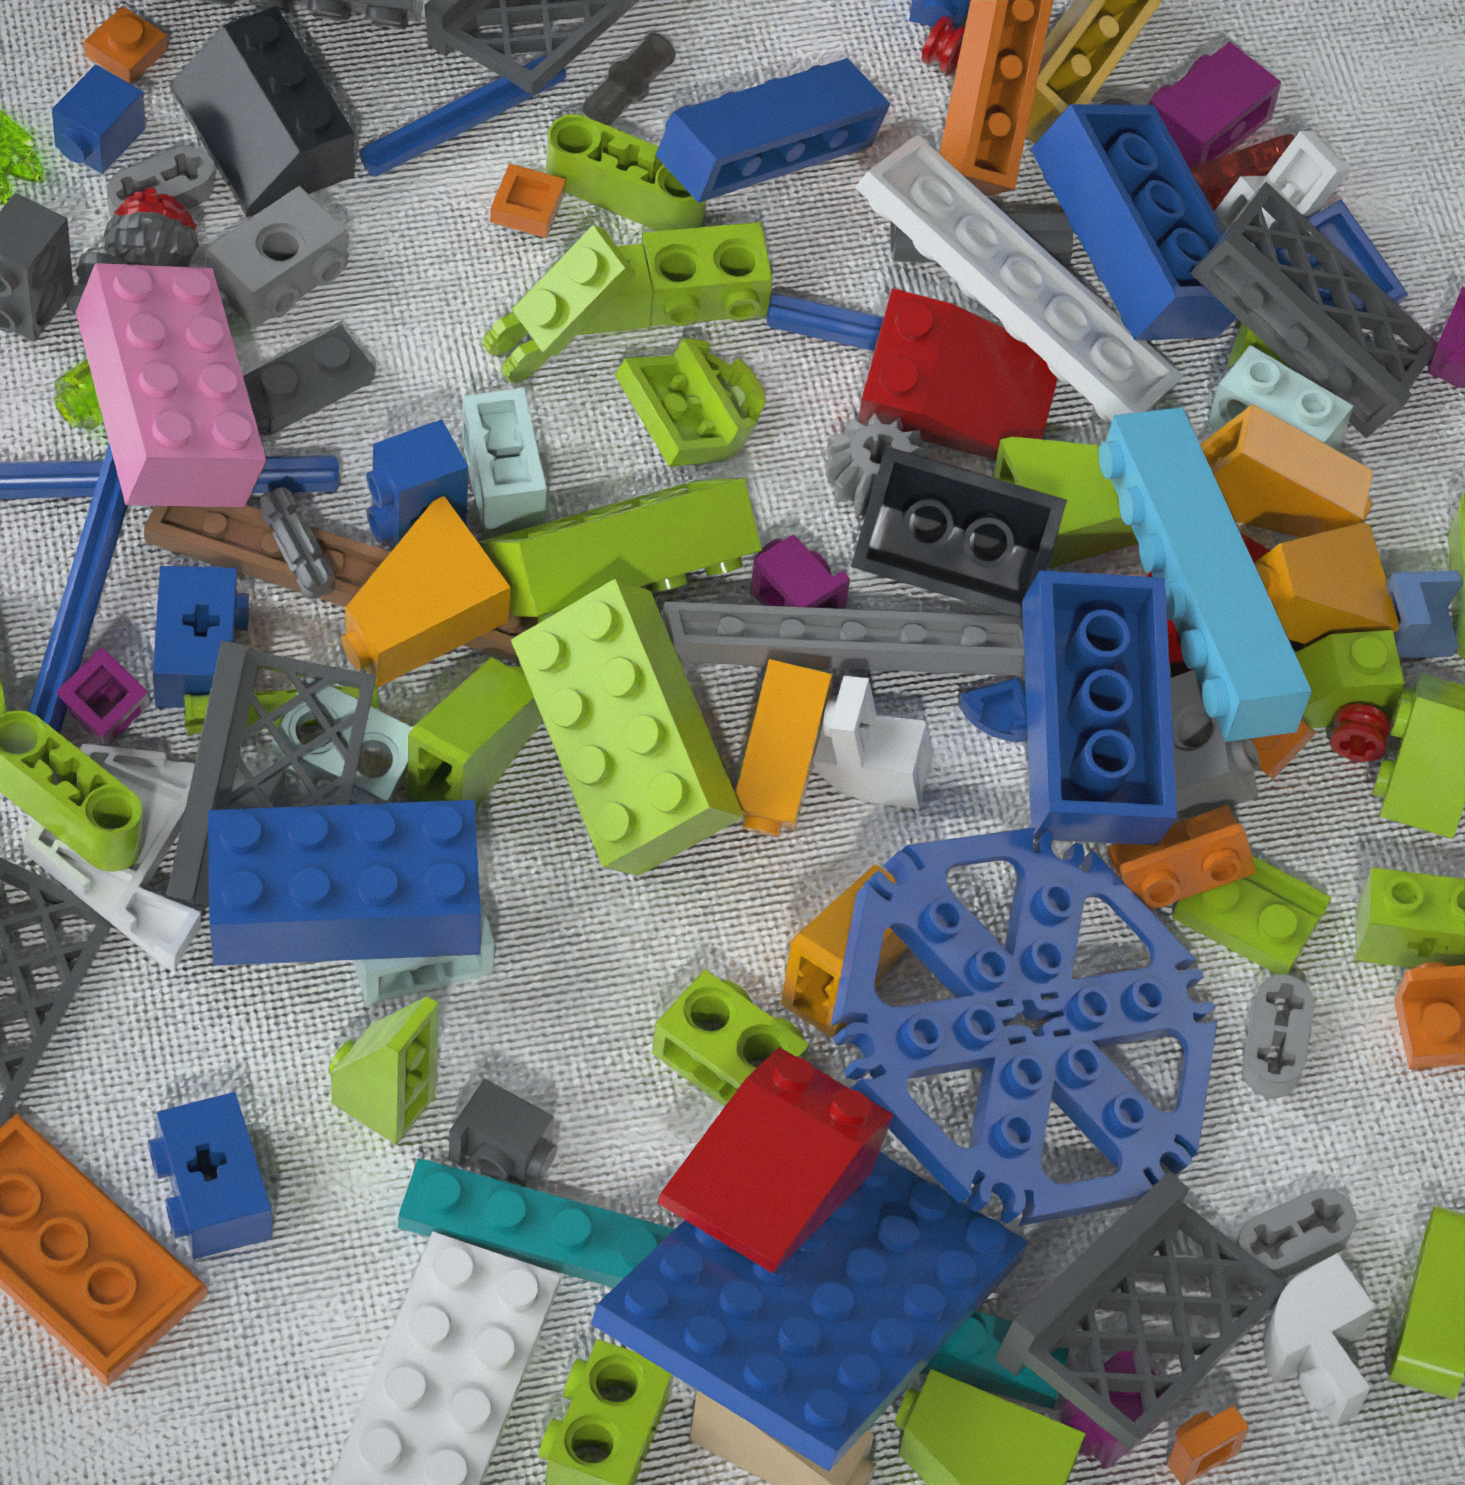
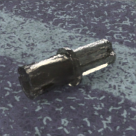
(630, 79)

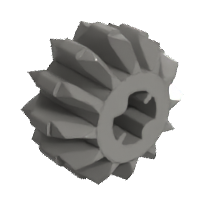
(858, 455)

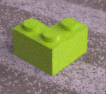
(1428, 774)

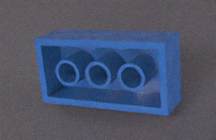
(1136, 216)
(1099, 708)
(343, 882)

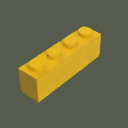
(1083, 54)

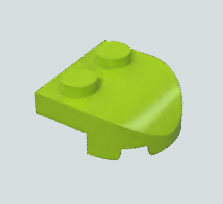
(693, 402)

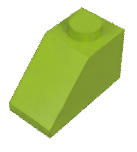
(1351, 671)

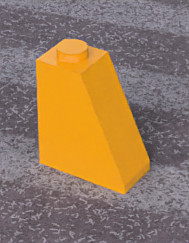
(1285, 477)
(1328, 584)
(425, 598)
(782, 747)
(818, 959)

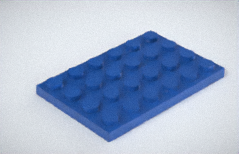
(835, 1327)

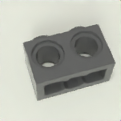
(32, 266)

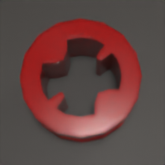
(943, 45)
(1360, 732)

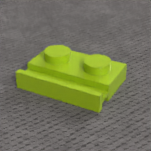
(1258, 916)

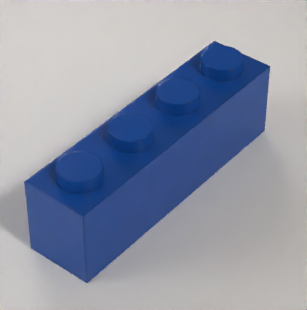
(772, 129)

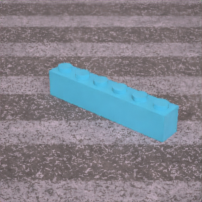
(1210, 579)

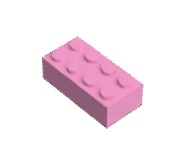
(170, 386)

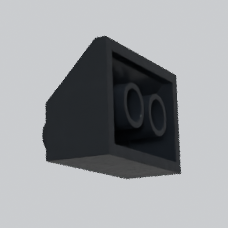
(264, 112)
(957, 531)

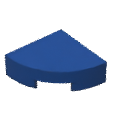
(998, 709)

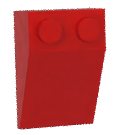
(955, 377)
(778, 1160)

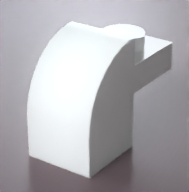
(1302, 175)
(872, 754)
(1307, 1336)

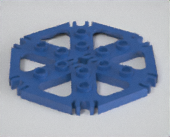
(1021, 1065)

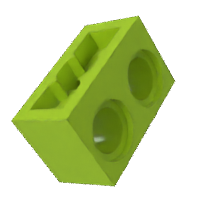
(708, 274)
(719, 1058)
(618, 1428)

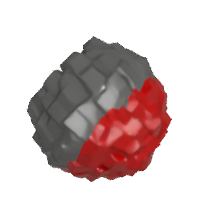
(151, 231)

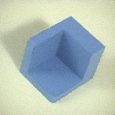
(1423, 614)

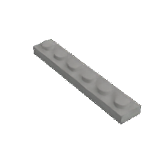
(846, 638)

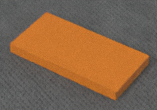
(83, 1259)

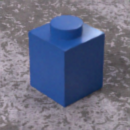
(98, 119)

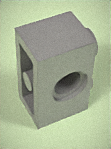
(278, 257)
(1207, 767)

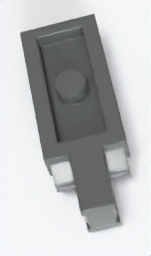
(307, 380)

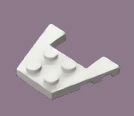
(148, 919)

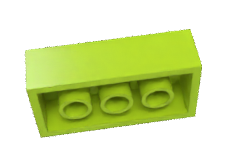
(626, 728)

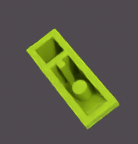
(389, 1070)

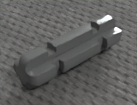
(297, 543)

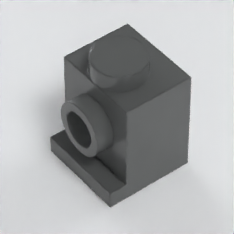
(503, 1135)

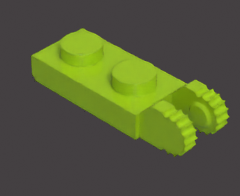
(560, 304)

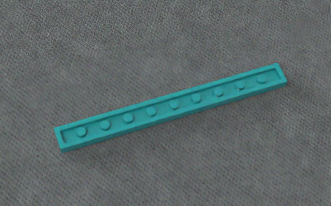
(609, 1245)

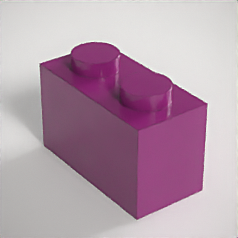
(1217, 104)

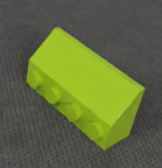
(632, 540)

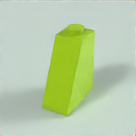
(1071, 472)
(471, 736)
(980, 1439)

